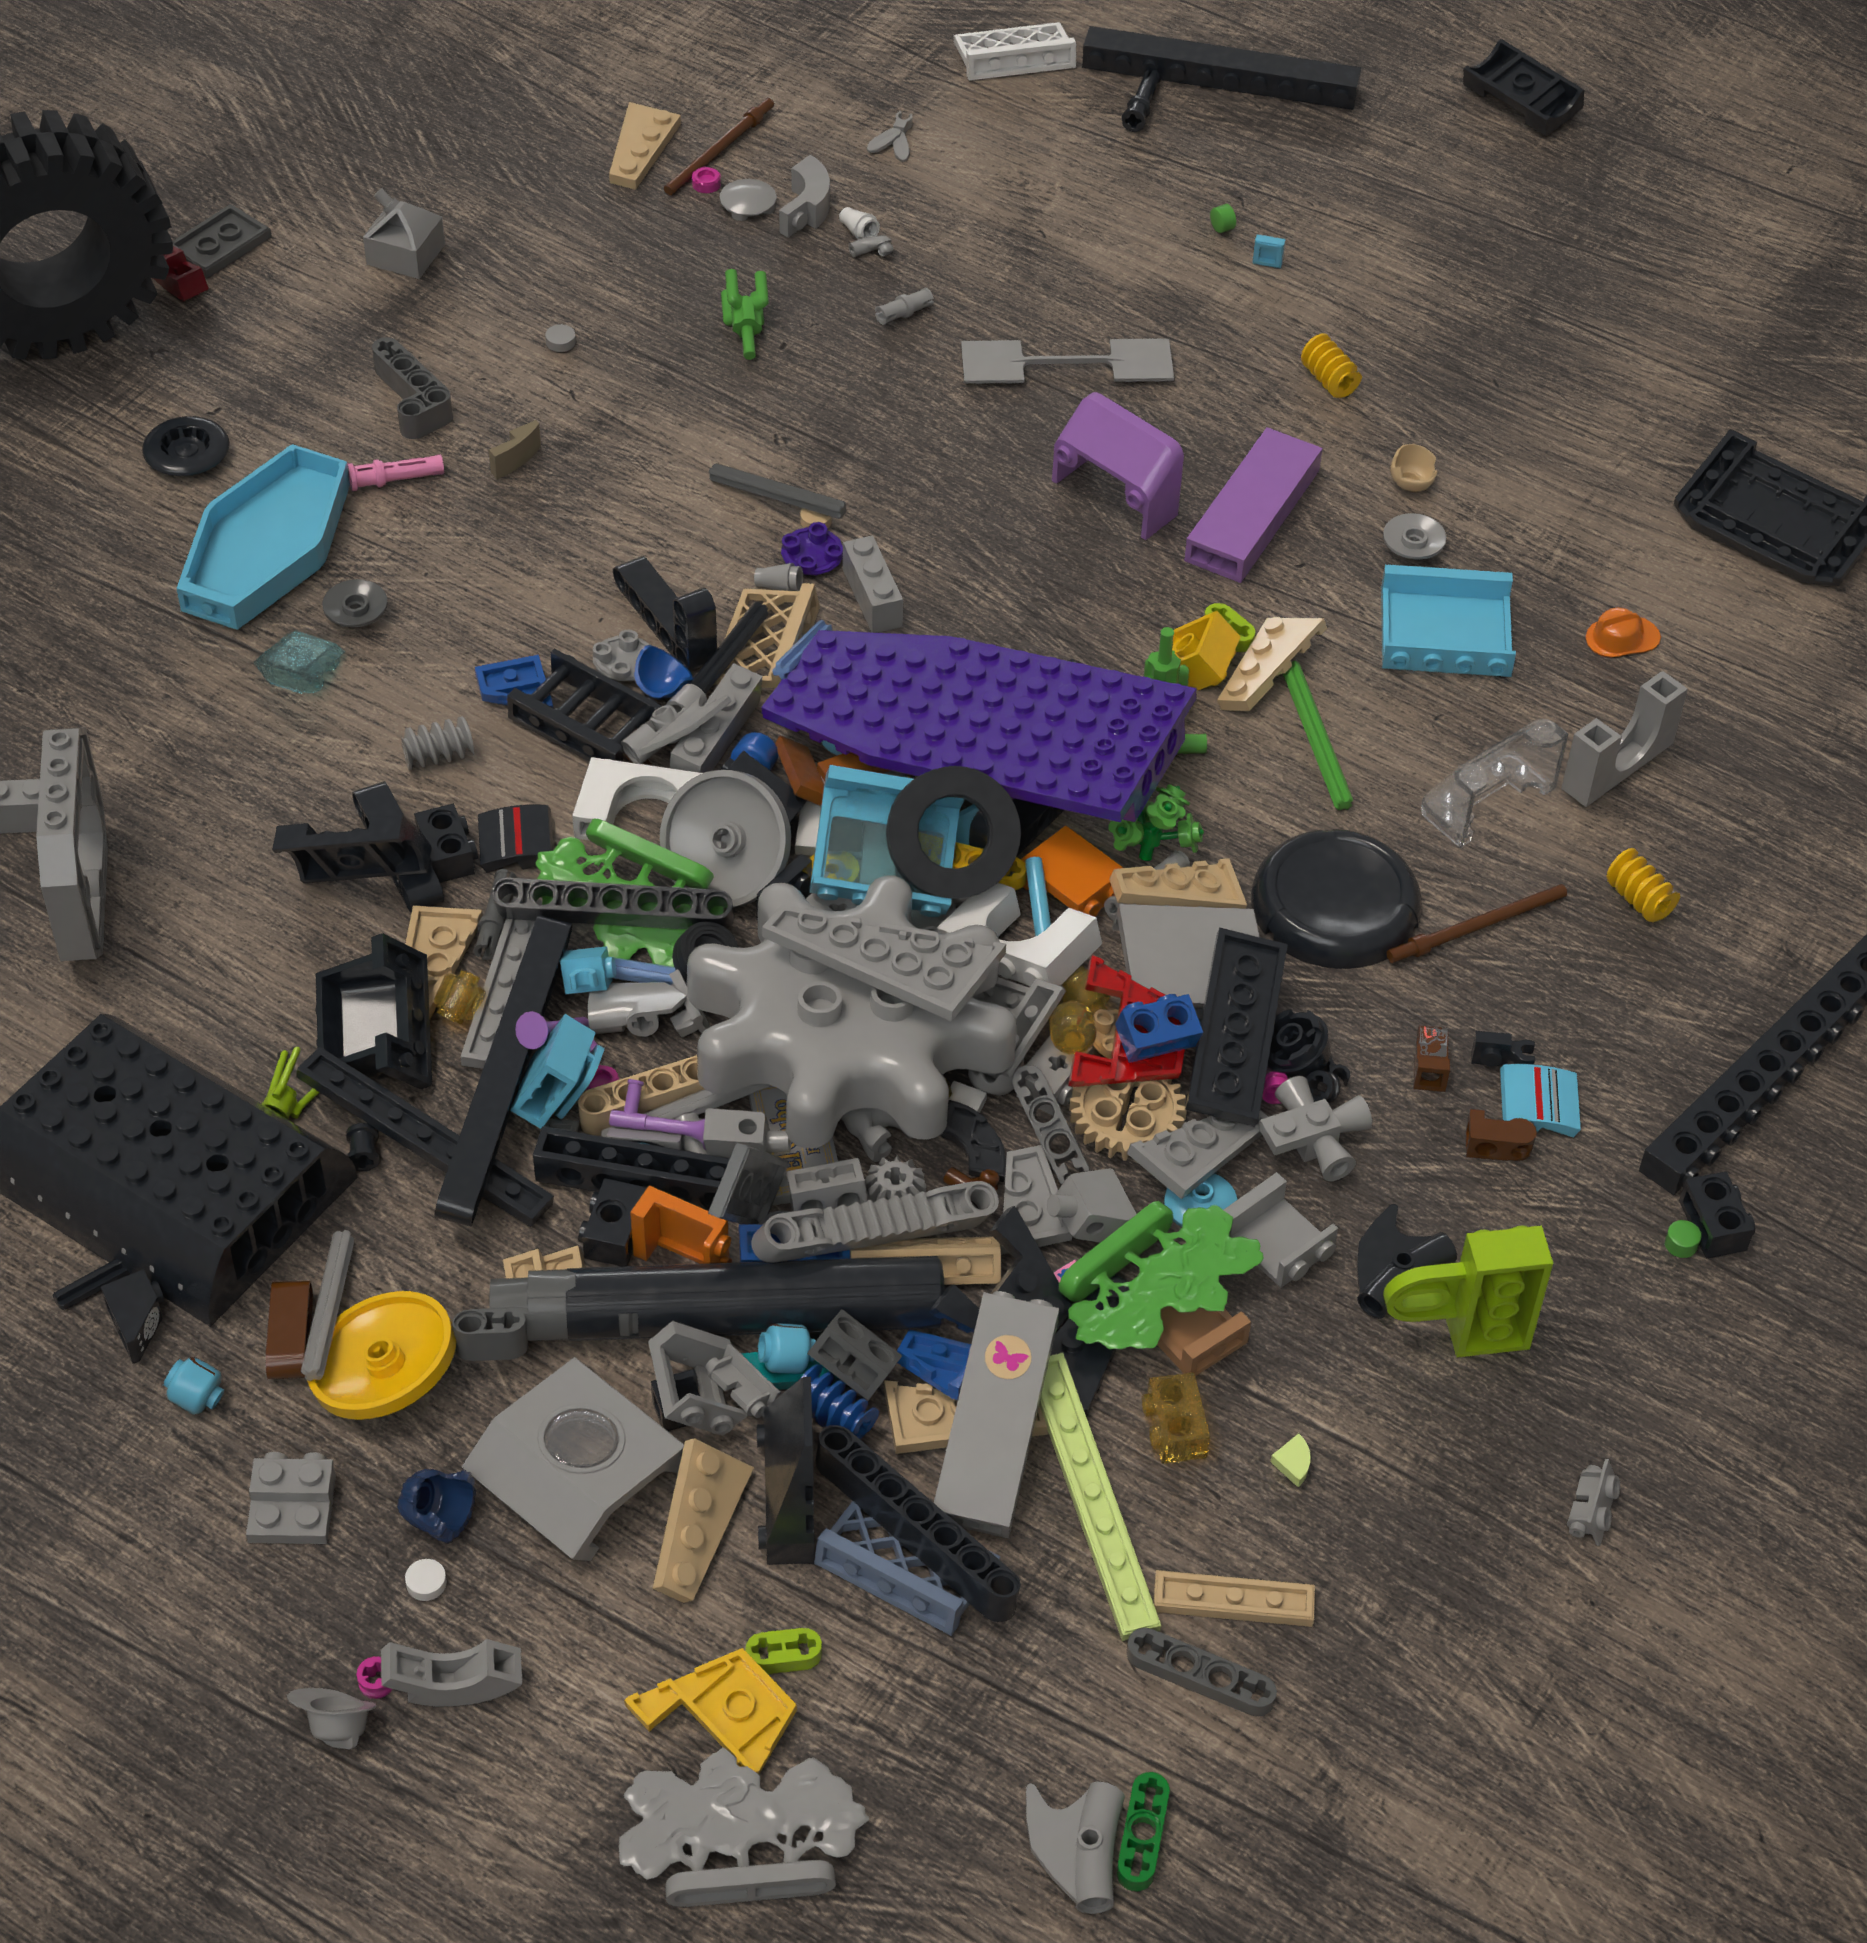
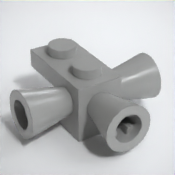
(1315, 1127)

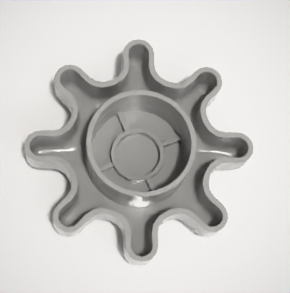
(835, 1037)

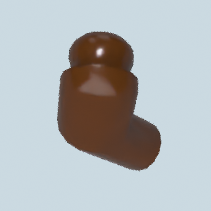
(954, 1176)

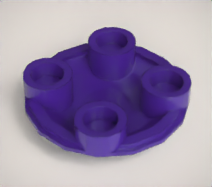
(812, 549)

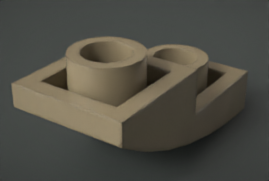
(513, 454)

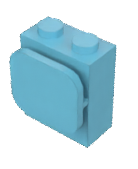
(558, 1073)

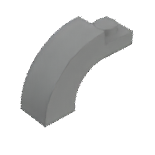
(812, 205)
(452, 1677)

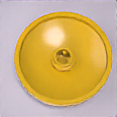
(385, 1355)

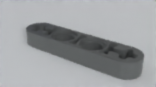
(1055, 1127)
(1198, 1677)

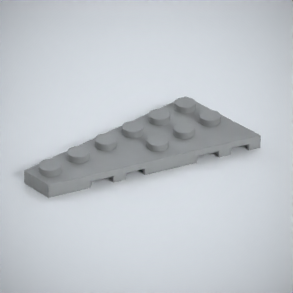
(893, 958)

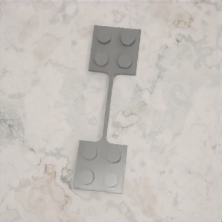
(1129, 358)

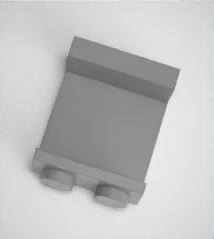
(1285, 1236)

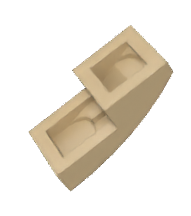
(533, 1260)

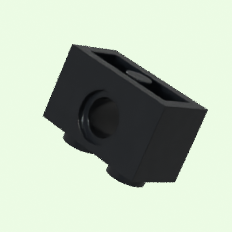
(606, 1240)

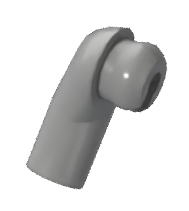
(871, 243)

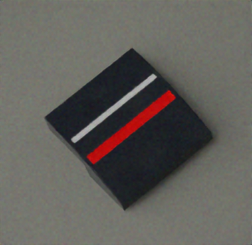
(514, 835)

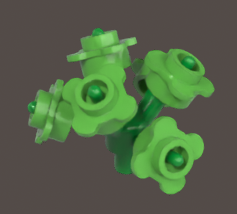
(1163, 816)

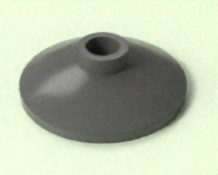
(354, 603)

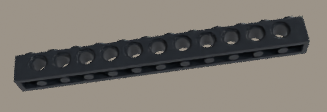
(1760, 1074)

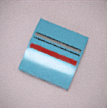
(1541, 1096)

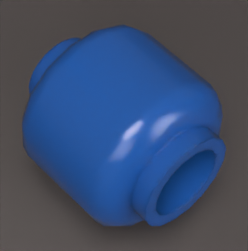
(759, 747)

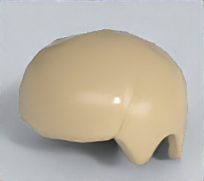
(1413, 467)

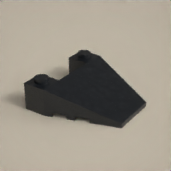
(788, 1477)

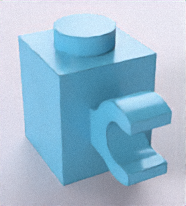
(587, 970)

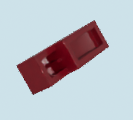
(183, 278)

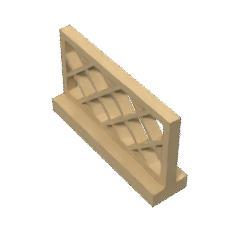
(797, 618)

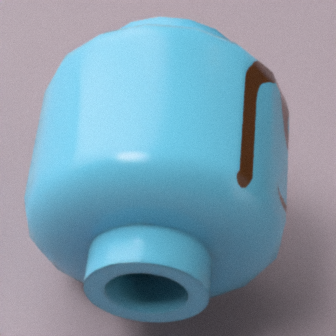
(785, 1348)
(194, 1385)

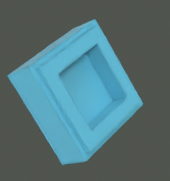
(1268, 251)

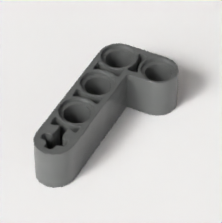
(425, 399)

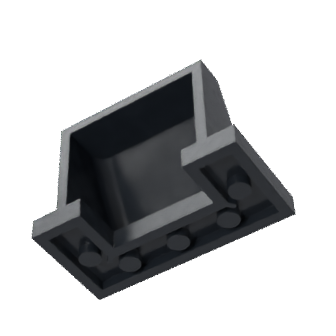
(378, 1012)

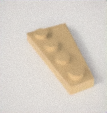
(1266, 658)
(1176, 886)
(700, 1511)

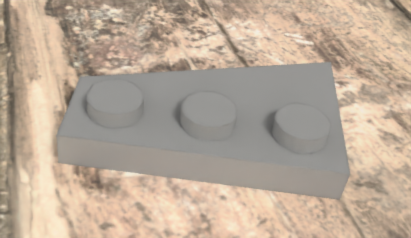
(1028, 1189)

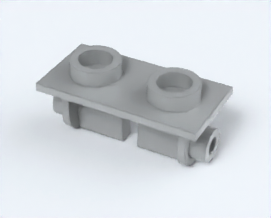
(750, 1387)
(1599, 1488)

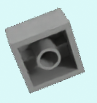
(403, 237)

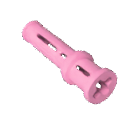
(380, 473)

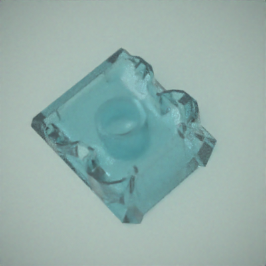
(299, 662)

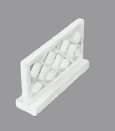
(1023, 57)

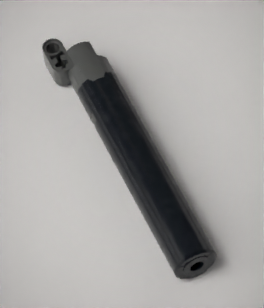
(707, 1296)

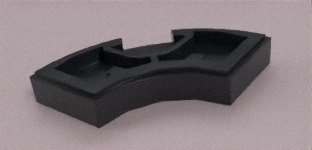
(976, 1139)

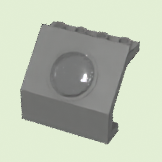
(571, 1456)

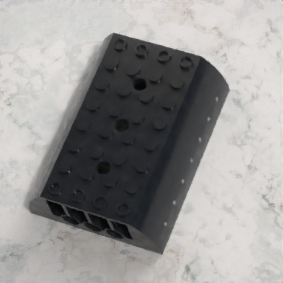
(88, 1165)

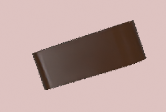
(288, 1328)

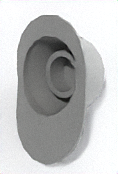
(333, 1715)

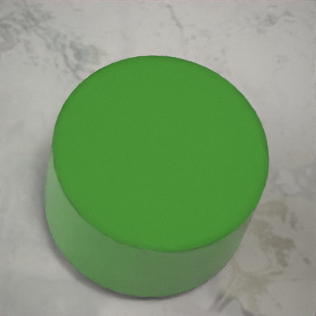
(1223, 218)
(1682, 1239)

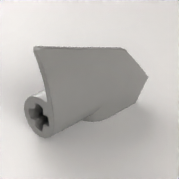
(632, 1005)

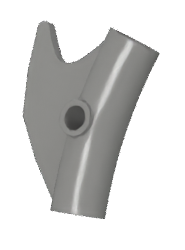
(672, 722)
(1078, 1843)

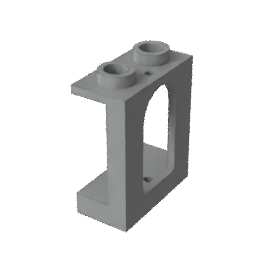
(694, 1349)

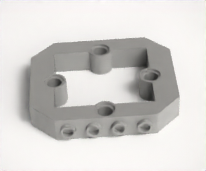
(72, 844)

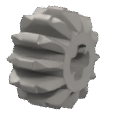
(893, 1179)

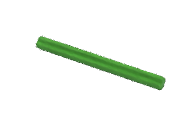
(1318, 737)

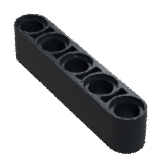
(414, 889)

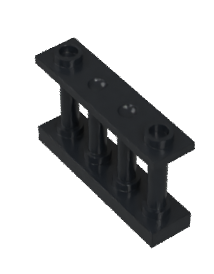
(568, 733)

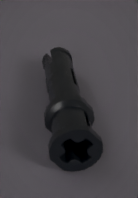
(1139, 105)

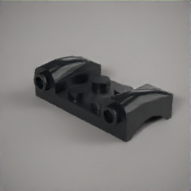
(1526, 86)
(387, 848)

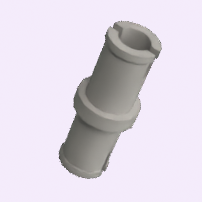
(904, 306)

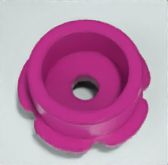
(1272, 1082)

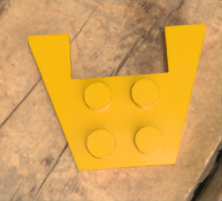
(730, 1700)

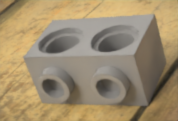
(827, 1185)

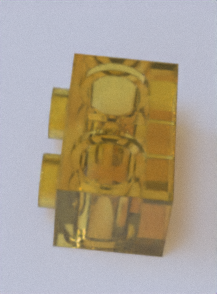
(1182, 1417)

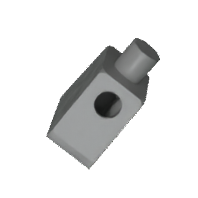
(749, 1128)
(1091, 1204)

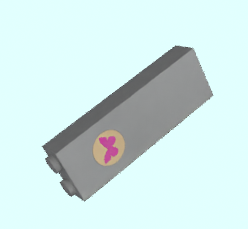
(996, 1412)

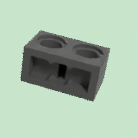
(854, 1354)

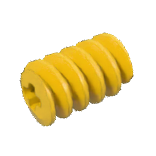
(1330, 366)
(1642, 886)

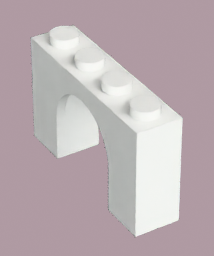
(614, 784)
(1049, 956)

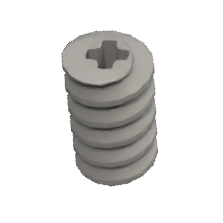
(437, 742)

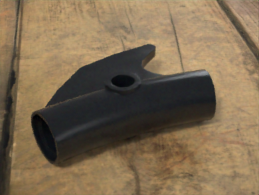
(1387, 1253)

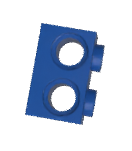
(1162, 1035)

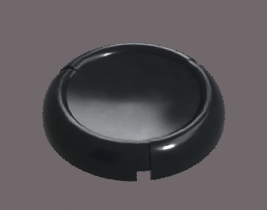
(1336, 898)

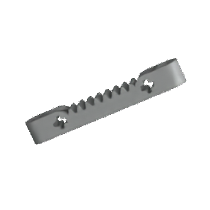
(874, 1223)

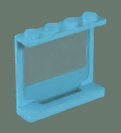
(853, 841)

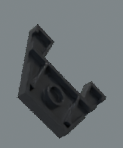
(1025, 1280)

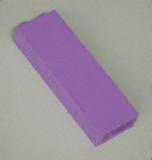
(1253, 505)

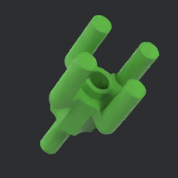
(745, 312)
(1164, 663)

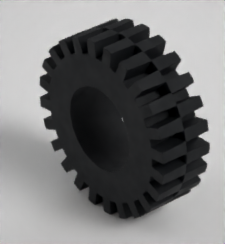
(109, 258)

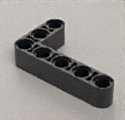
(681, 623)

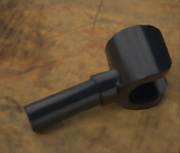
(1339, 1070)

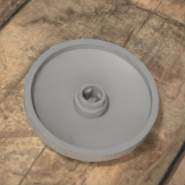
(732, 829)

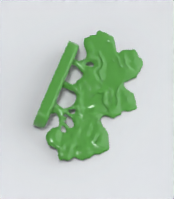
(625, 940)
(1176, 1277)

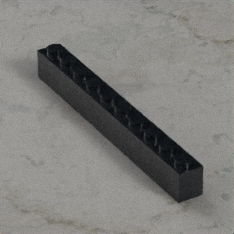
(1222, 67)

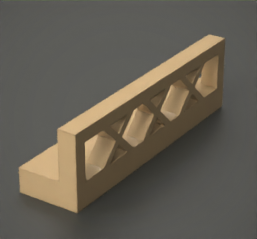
(963, 1258)

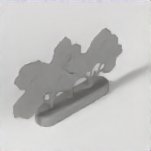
(729, 1815)

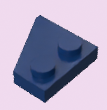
(500, 678)
(935, 1360)

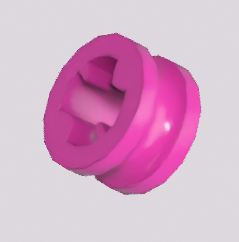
(367, 1669)

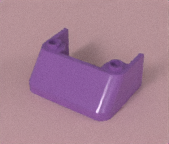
(1128, 450)

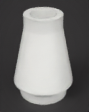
(859, 223)

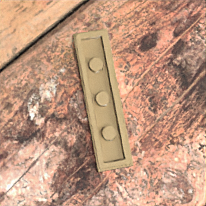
(1234, 1598)

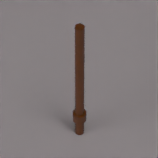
(750, 119)
(1422, 943)

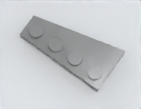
(1193, 1152)

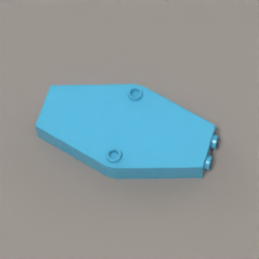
(263, 536)

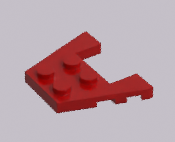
(1097, 1070)

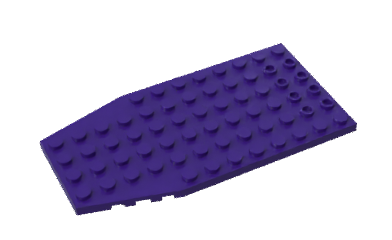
(1026, 719)

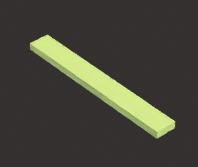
(1095, 1502)

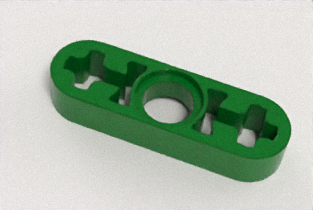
(1149, 1847)

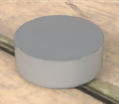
(560, 338)

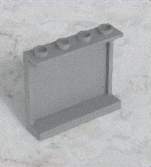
(1175, 945)

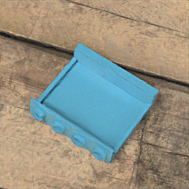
(1446, 620)

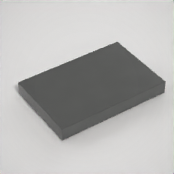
(222, 239)

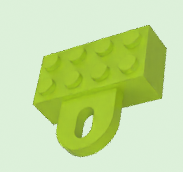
(1486, 1297)

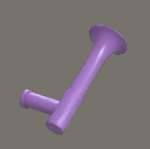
(533, 1029)
(631, 1119)

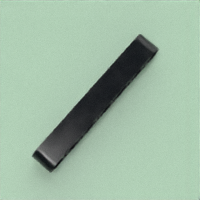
(601, 893)
(918, 1523)

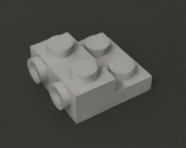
(291, 1499)

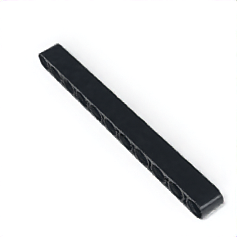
(501, 1075)

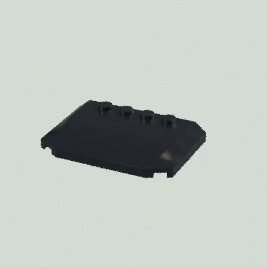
(1775, 513)

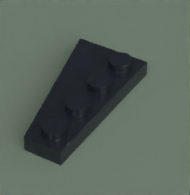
(1086, 1361)

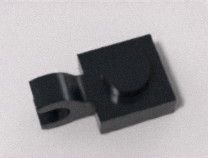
(1498, 1048)

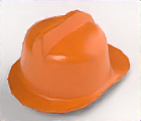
(1621, 634)

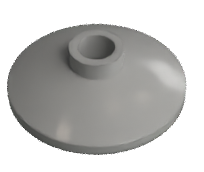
(1414, 536)

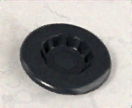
(185, 446)

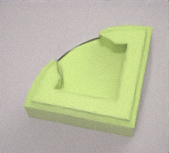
(1293, 1459)

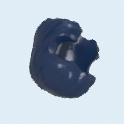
(438, 1502)

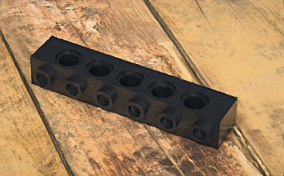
(586, 1159)

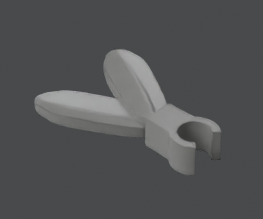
(894, 135)

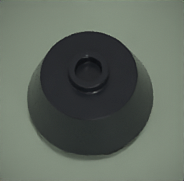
(1299, 1044)

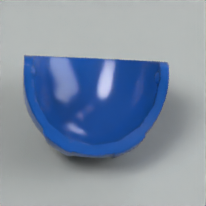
(660, 673)

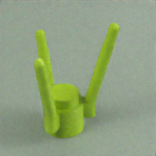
(282, 1097)

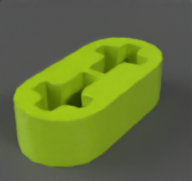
(1237, 622)
(784, 1650)

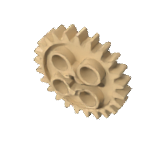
(1100, 1108)

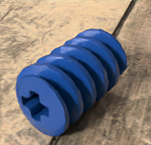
(833, 1408)

